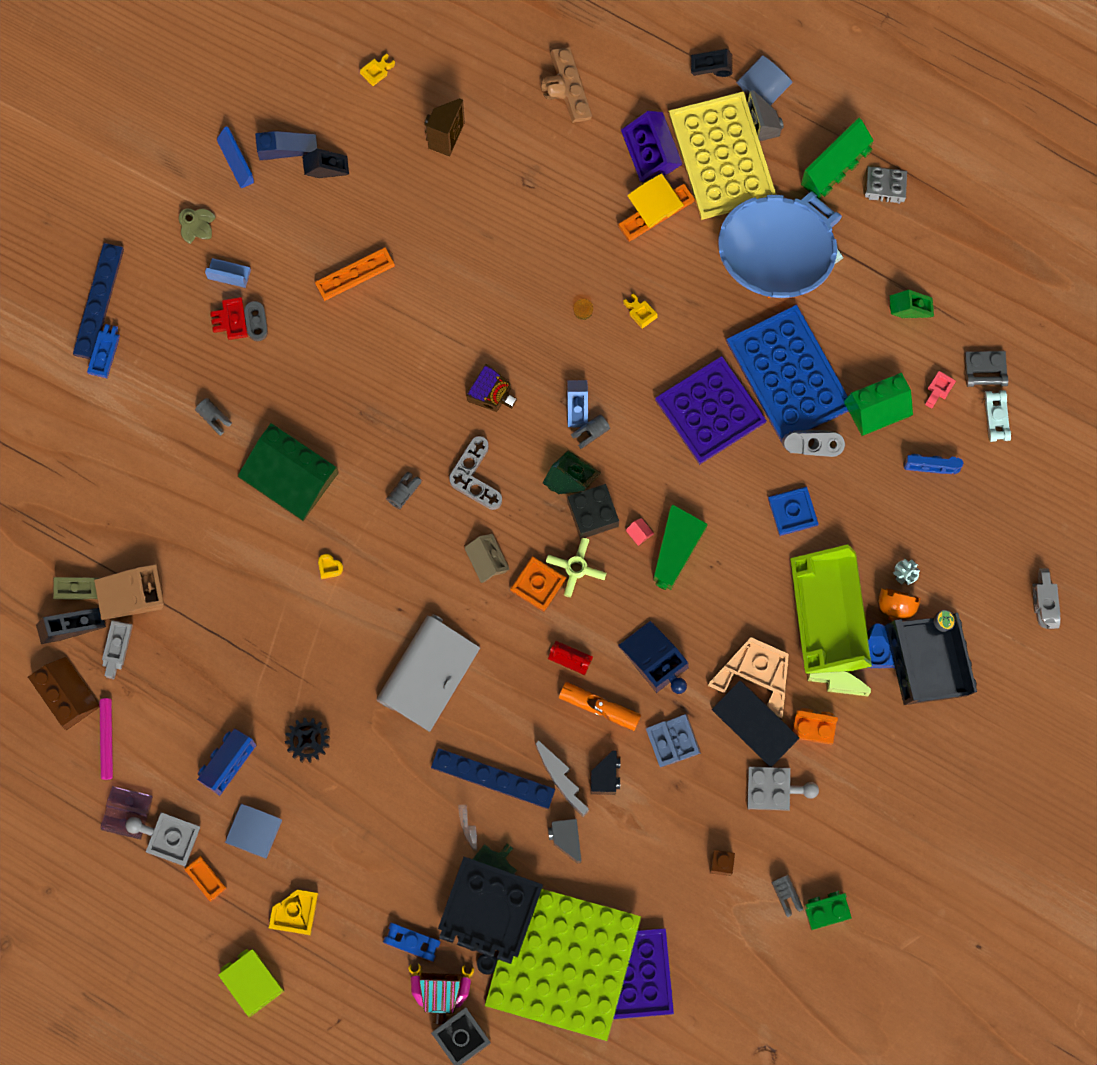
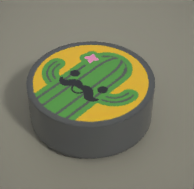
(944, 620)

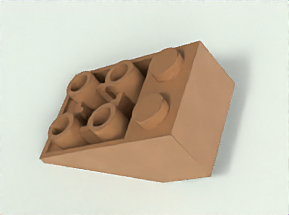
(129, 592)

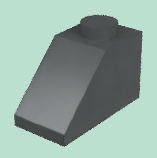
(566, 838)

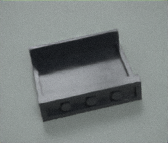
(929, 661)

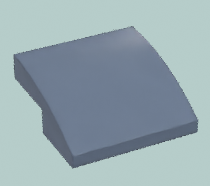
(765, 80)
(673, 740)
(253, 831)

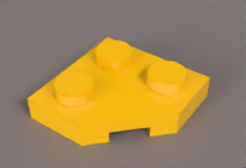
(295, 913)

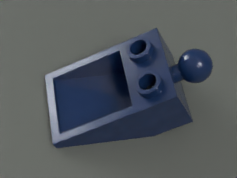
(653, 655)

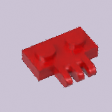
(230, 319)

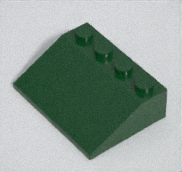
(287, 472)

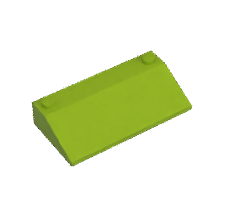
(831, 611)

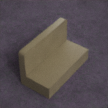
(486, 557)

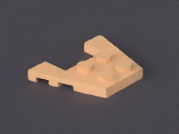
(760, 665)

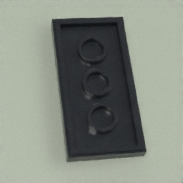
(755, 723)

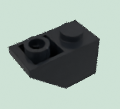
(604, 775)

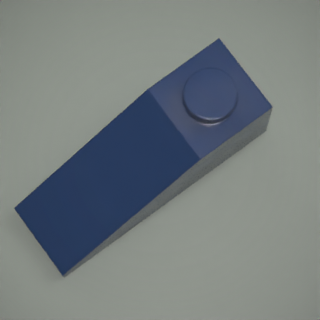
(284, 144)

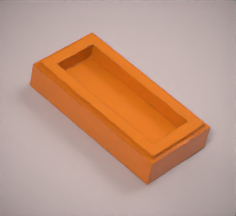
(205, 878)

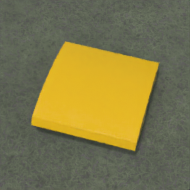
(655, 200)

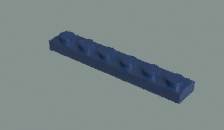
(98, 300)
(493, 778)

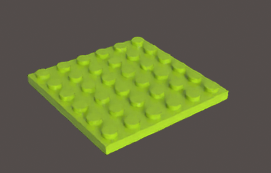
(568, 966)

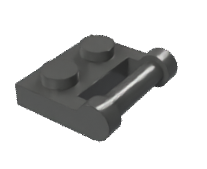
(986, 363)

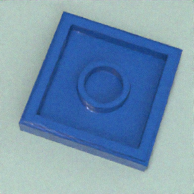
(793, 511)

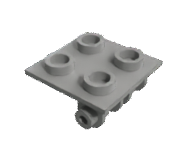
(886, 184)

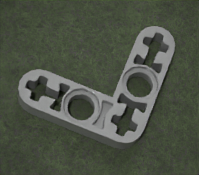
(467, 474)

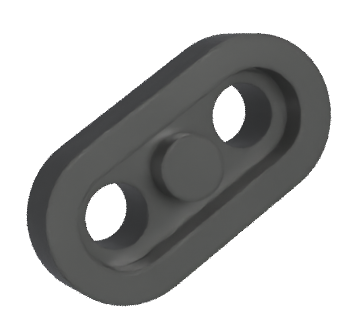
(256, 322)

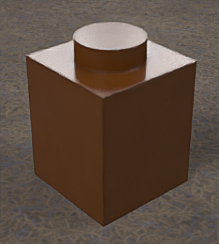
(722, 863)

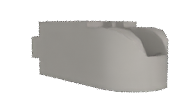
(798, 442)
(1046, 601)

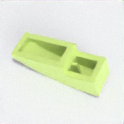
(841, 683)

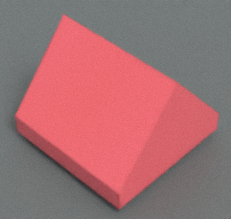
(639, 531)

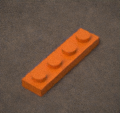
(636, 226)
(354, 274)

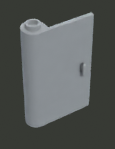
(429, 661)

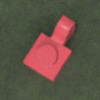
(939, 387)

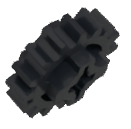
(313, 732)

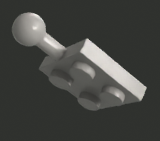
(772, 789)
(170, 839)

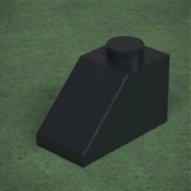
(325, 164)

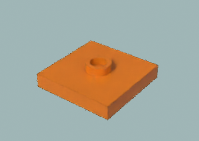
(538, 584)

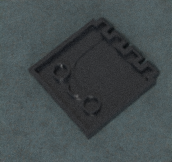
(489, 910)

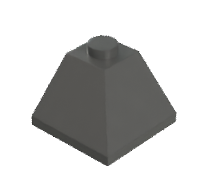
(764, 117)

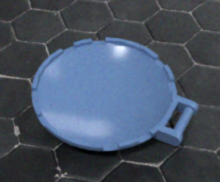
(779, 244)

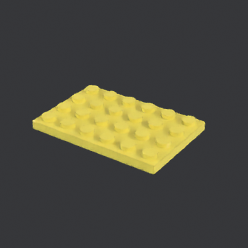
(721, 154)

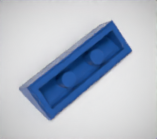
(235, 158)

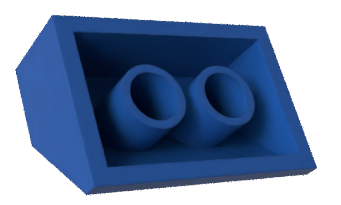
(226, 761)

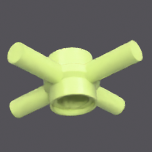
(573, 576)

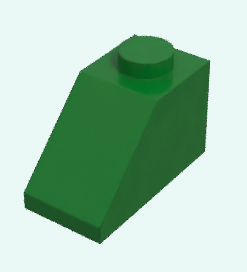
(911, 305)

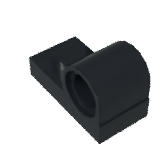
(715, 62)

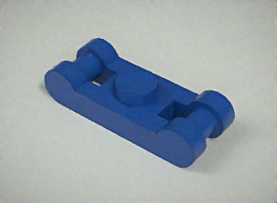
(411, 942)

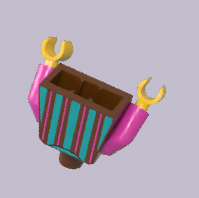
(440, 992)

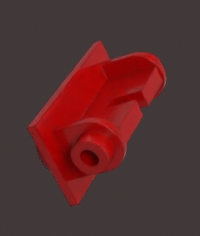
(570, 657)

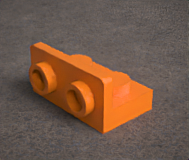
(815, 726)

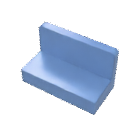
(228, 273)

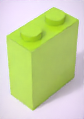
(250, 982)

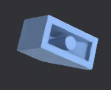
(577, 403)

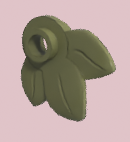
(199, 225)

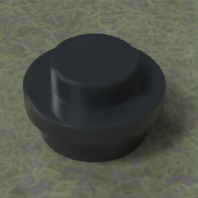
(486, 964)

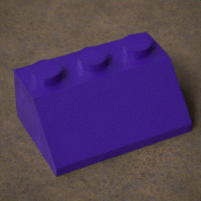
(651, 146)

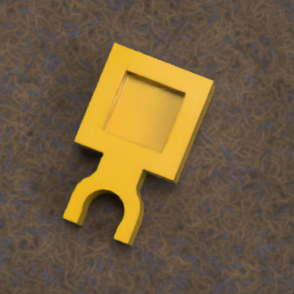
(375, 71)
(640, 313)

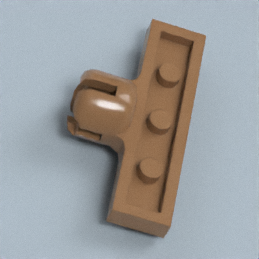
(567, 85)

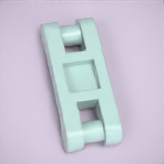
(997, 416)

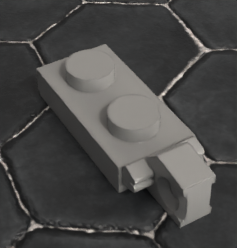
(116, 647)

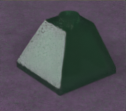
(570, 474)

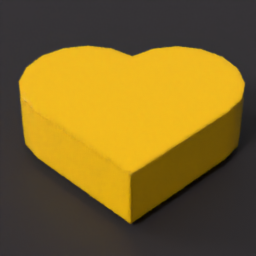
(329, 567)

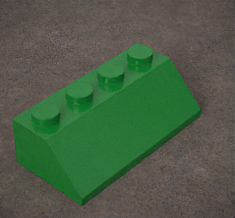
(838, 159)

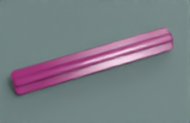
(106, 739)

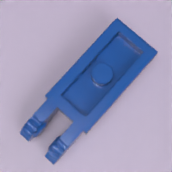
(933, 464)

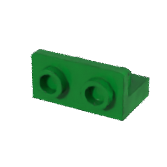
(827, 911)

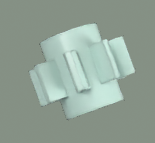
(906, 572)

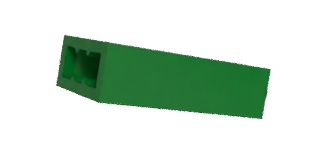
(678, 544)

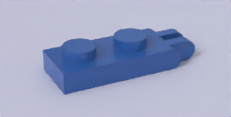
(104, 352)

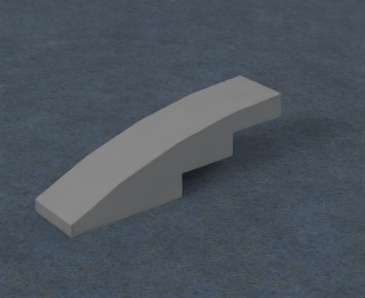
(557, 772)

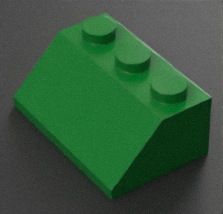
(880, 404)

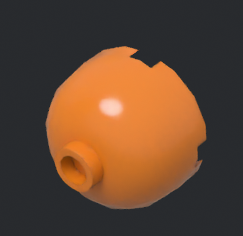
(898, 604)

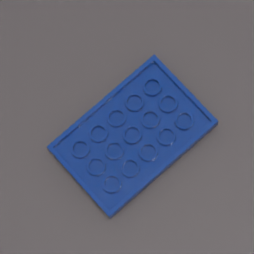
(789, 373)

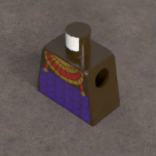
(491, 390)

